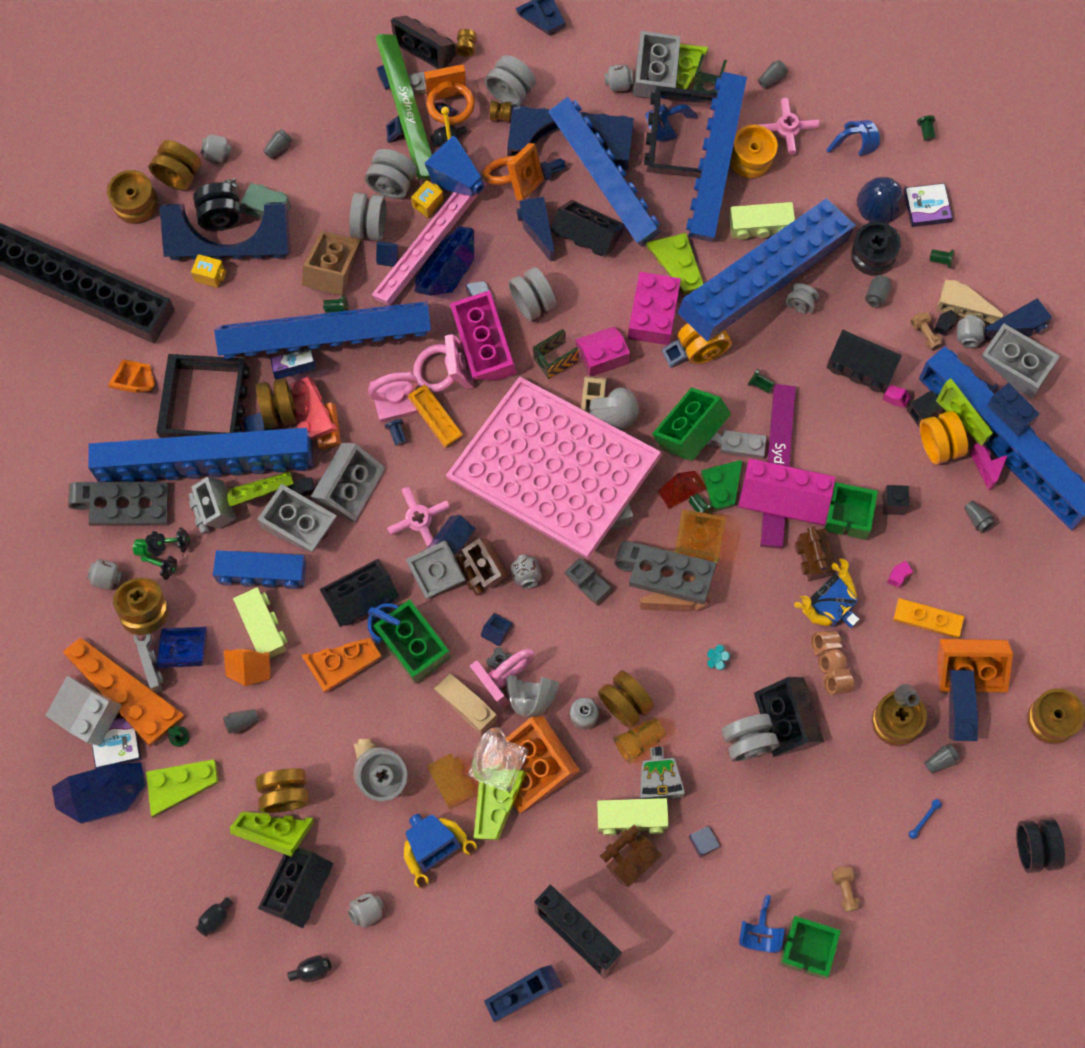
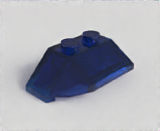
(447, 263)
(99, 791)

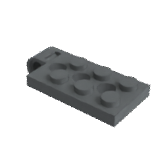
(85, 494)
(634, 555)

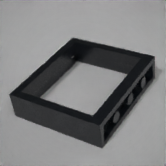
(653, 119)
(174, 364)
(577, 931)

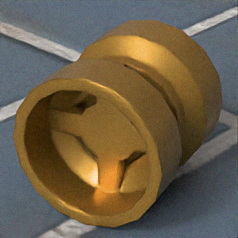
(466, 40)
(500, 111)

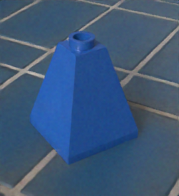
(454, 170)

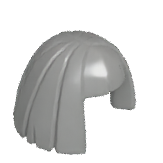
(617, 410)
(531, 698)

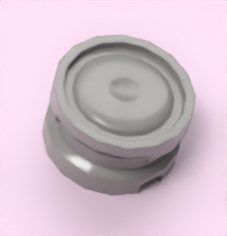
(802, 298)

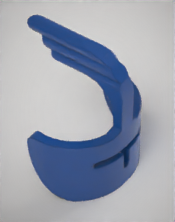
(667, 132)
(870, 137)
(381, 612)
(749, 941)

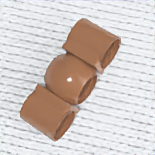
(832, 662)

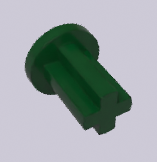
(927, 127)
(942, 257)
(336, 305)
(760, 381)
(699, 504)
(178, 736)

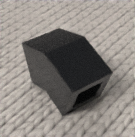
(946, 321)
(303, 486)

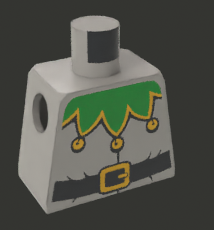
(660, 777)

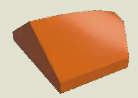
(132, 377)
(247, 666)

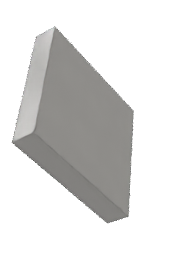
(435, 569)

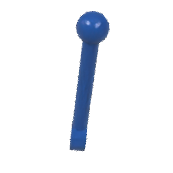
(936, 804)

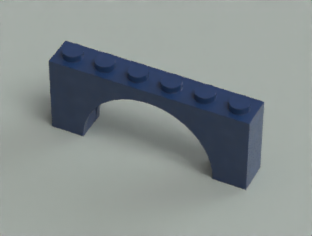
(532, 124)
(182, 239)

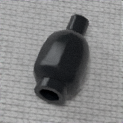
(440, 135)
(213, 917)
(311, 969)

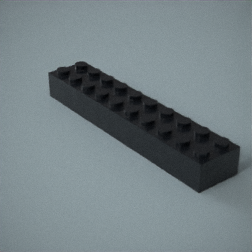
(83, 285)

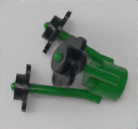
(154, 544)

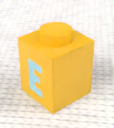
(427, 198)
(208, 271)

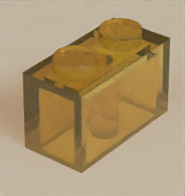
(450, 780)

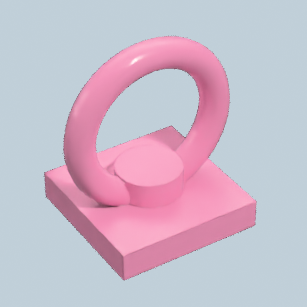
(455, 363)
(391, 395)
(496, 679)

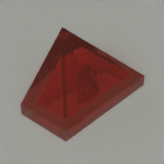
(681, 488)

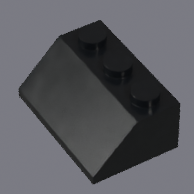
(423, 42)
(587, 227)
(863, 361)
(358, 592)
(791, 715)
(296, 887)

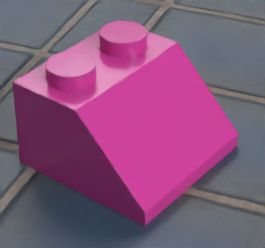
(603, 351)

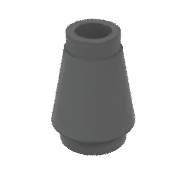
(773, 74)
(277, 143)
(979, 517)
(902, 694)
(240, 720)
(942, 759)

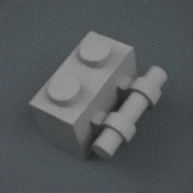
(210, 504)

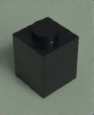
(924, 407)
(895, 500)

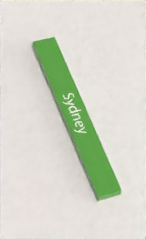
(405, 102)

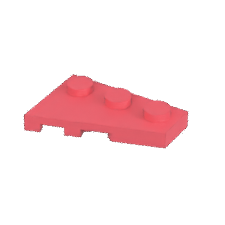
(310, 410)

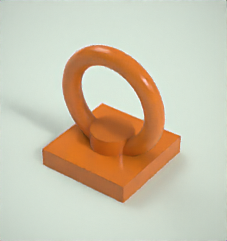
(444, 84)
(523, 169)

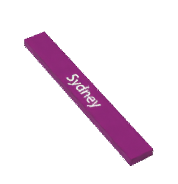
(778, 453)

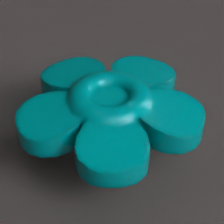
(718, 657)

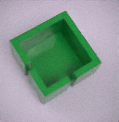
(851, 511)
(810, 947)

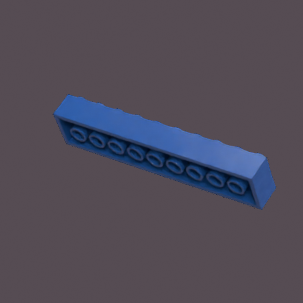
(765, 269)
(323, 328)
(1026, 454)
(201, 455)

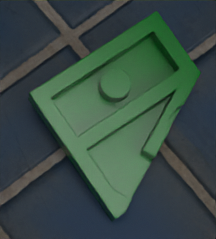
(722, 484)

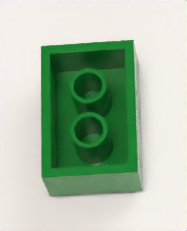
(691, 424)
(413, 642)

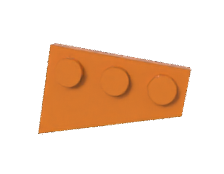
(340, 663)

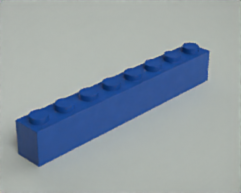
(717, 156)
(604, 171)

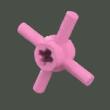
(789, 126)
(414, 508)

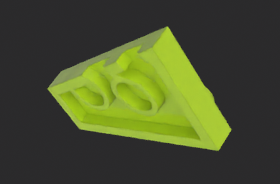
(258, 488)
(271, 832)

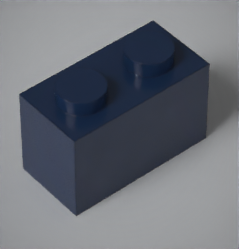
(1013, 409)

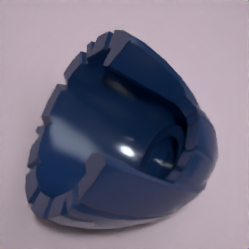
(879, 200)

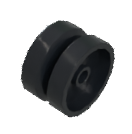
(217, 206)
(875, 248)
(1040, 845)

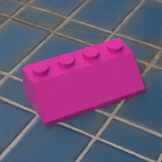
(483, 337)
(786, 492)

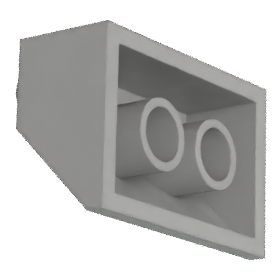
(655, 62)
(348, 481)

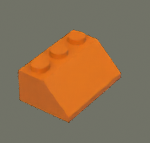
(987, 658)

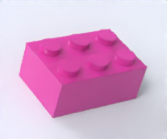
(654, 308)

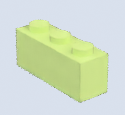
(760, 220)
(260, 622)
(621, 814)

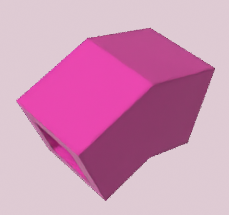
(896, 396)
(899, 573)

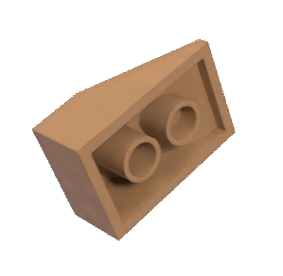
(330, 263)

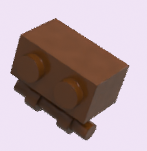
(815, 554)
(485, 564)
(634, 859)

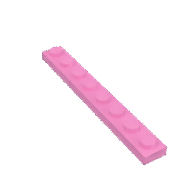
(422, 247)

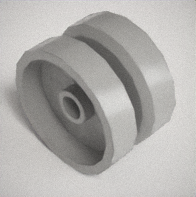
(510, 80)
(390, 173)
(367, 216)
(532, 294)
(750, 737)
(393, 776)

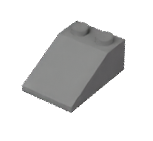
(1020, 360)
(296, 519)
(83, 711)

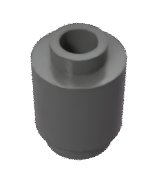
(878, 291)

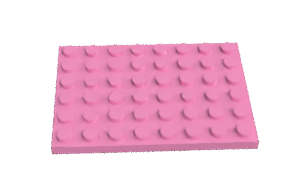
(554, 467)

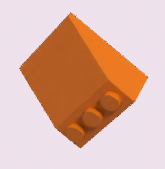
(546, 763)

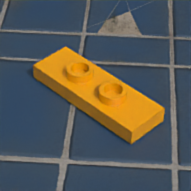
(435, 415)
(928, 618)

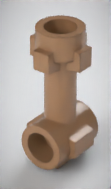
(922, 322)
(843, 877)

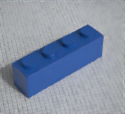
(259, 568)

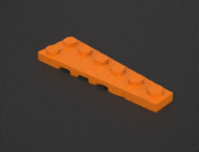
(140, 706)

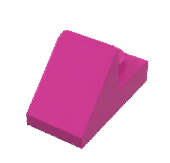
(988, 469)

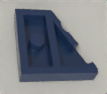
(543, 15)

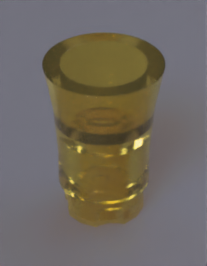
(639, 739)

